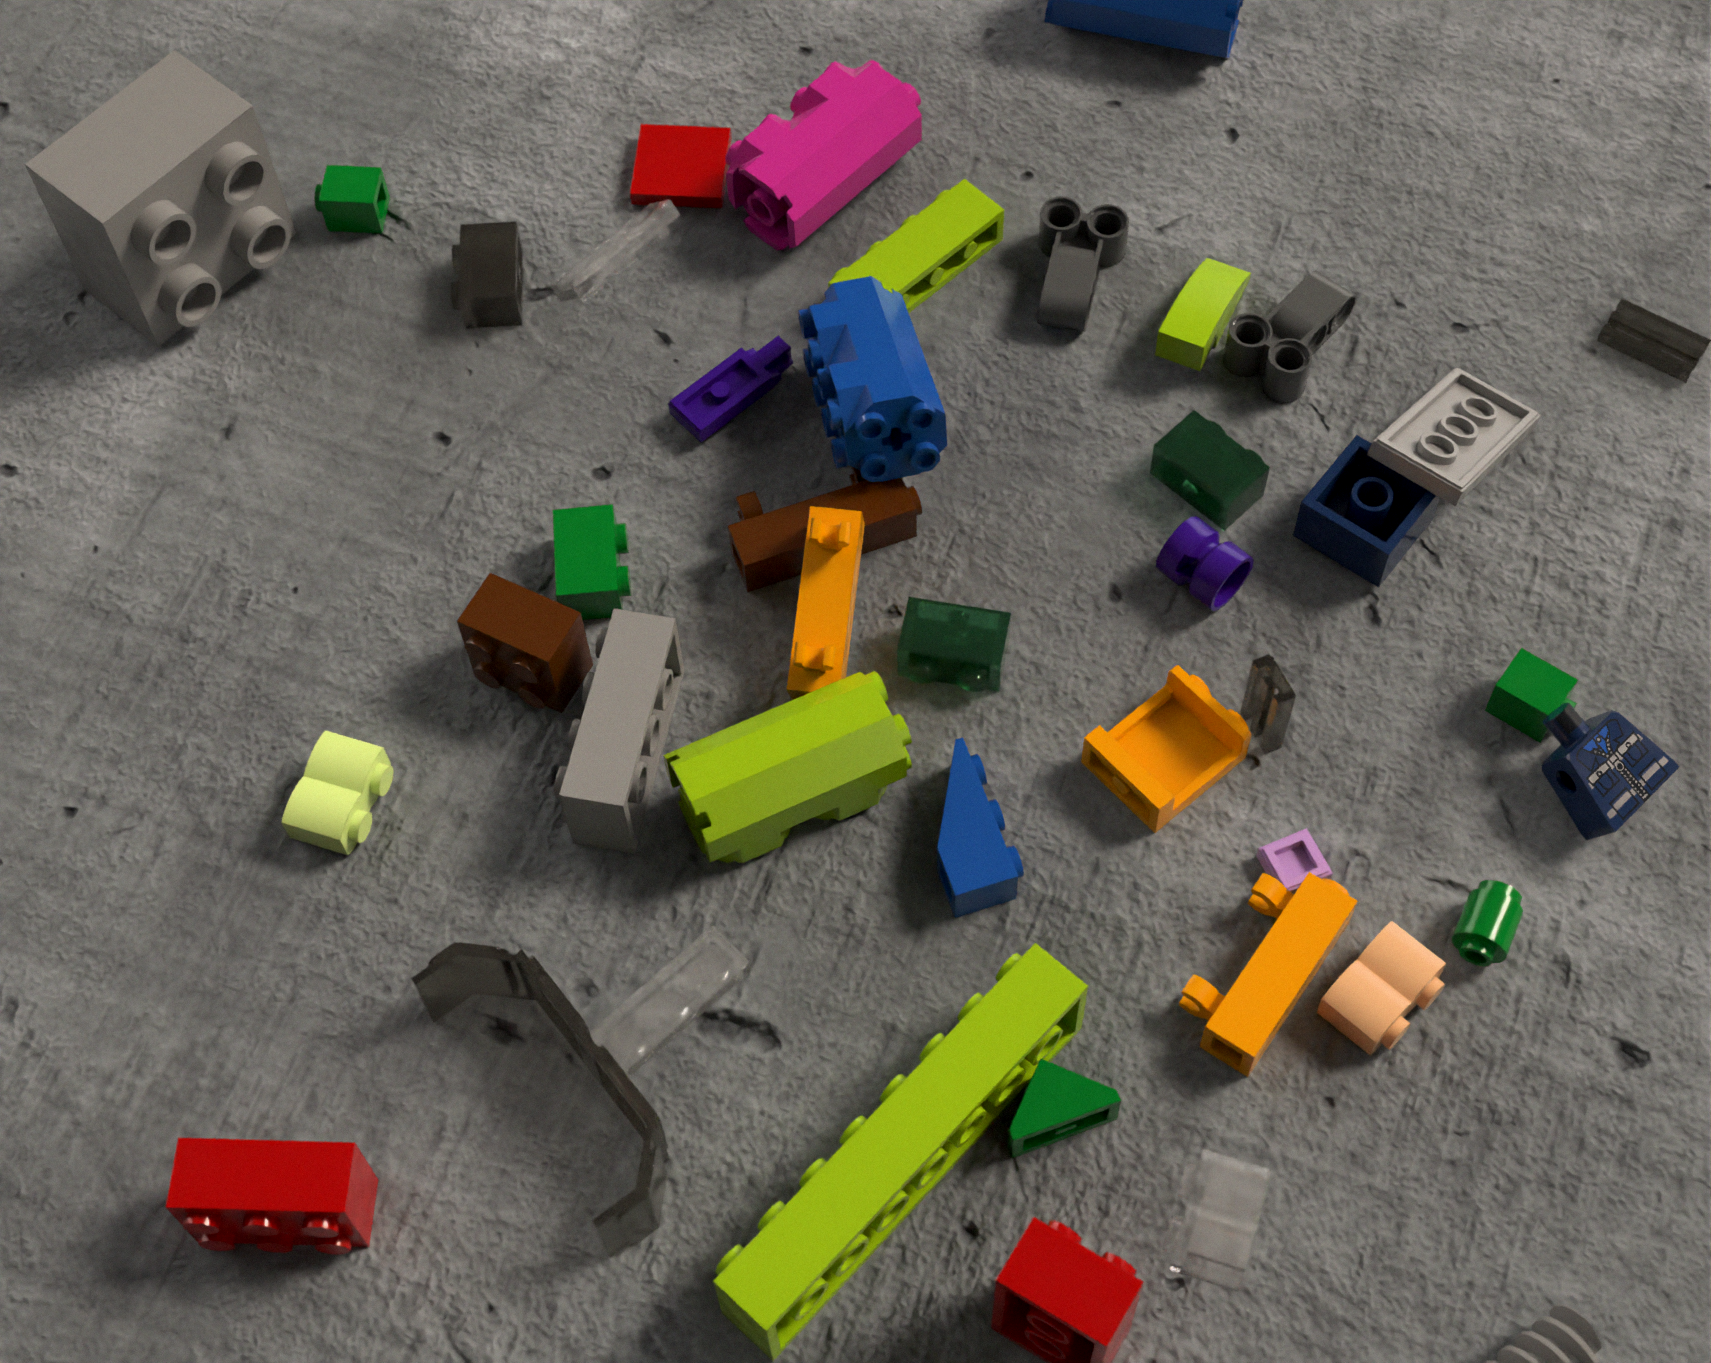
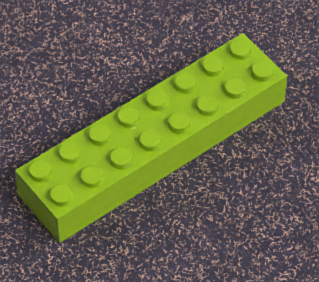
(899, 1151)

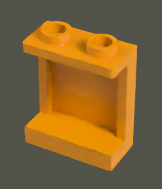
(1168, 749)

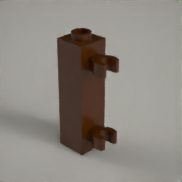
(773, 543)

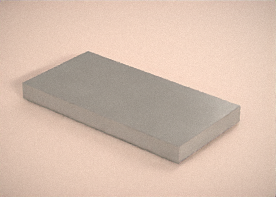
(1454, 435)

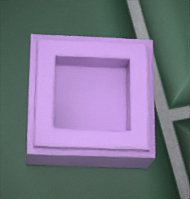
(1292, 859)

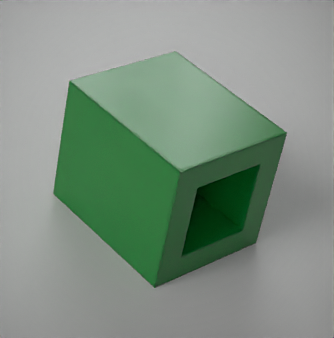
(353, 199)
(1530, 693)

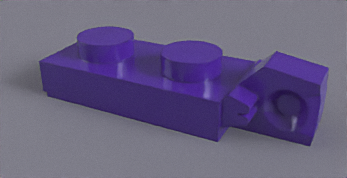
(730, 388)

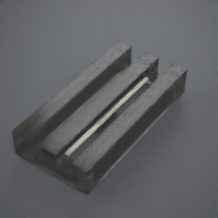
(1656, 335)
(1268, 710)

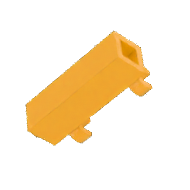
(825, 599)
(1277, 973)

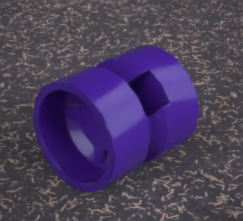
(1198, 559)

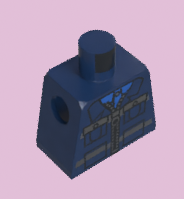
(1602, 768)

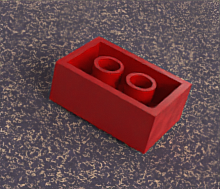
(273, 1194)
(1064, 1297)

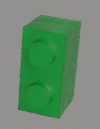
(589, 560)

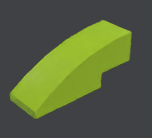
(1201, 313)

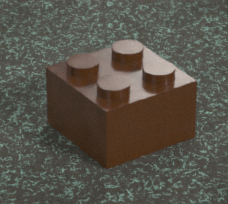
(525, 643)

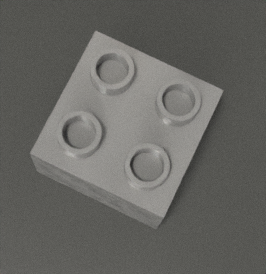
(165, 198)

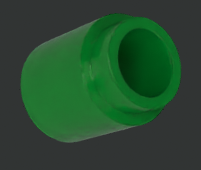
(1488, 923)

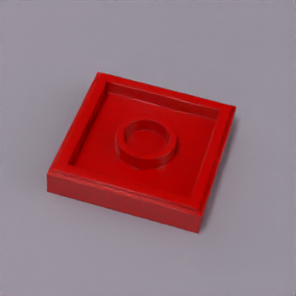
(680, 165)

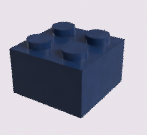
(1364, 514)

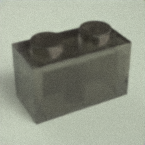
(489, 275)

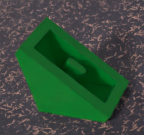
(1059, 1107)

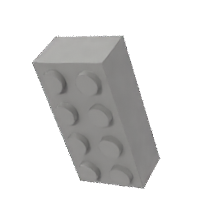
(621, 730)

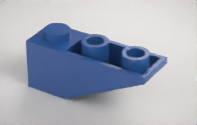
(971, 851)

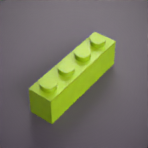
(932, 245)

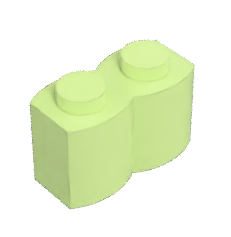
(337, 793)

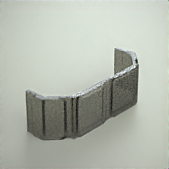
(493, 971)

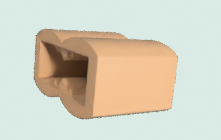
(1382, 989)

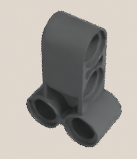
(1077, 251)
(1286, 339)

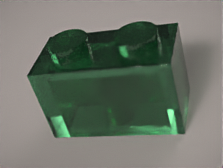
(1209, 469)
(953, 644)

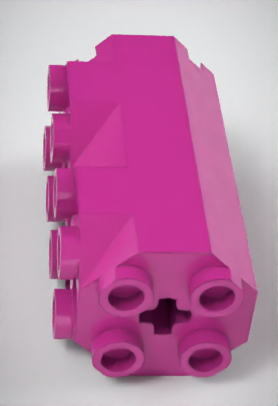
(837, 143)

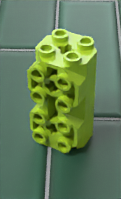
(790, 764)

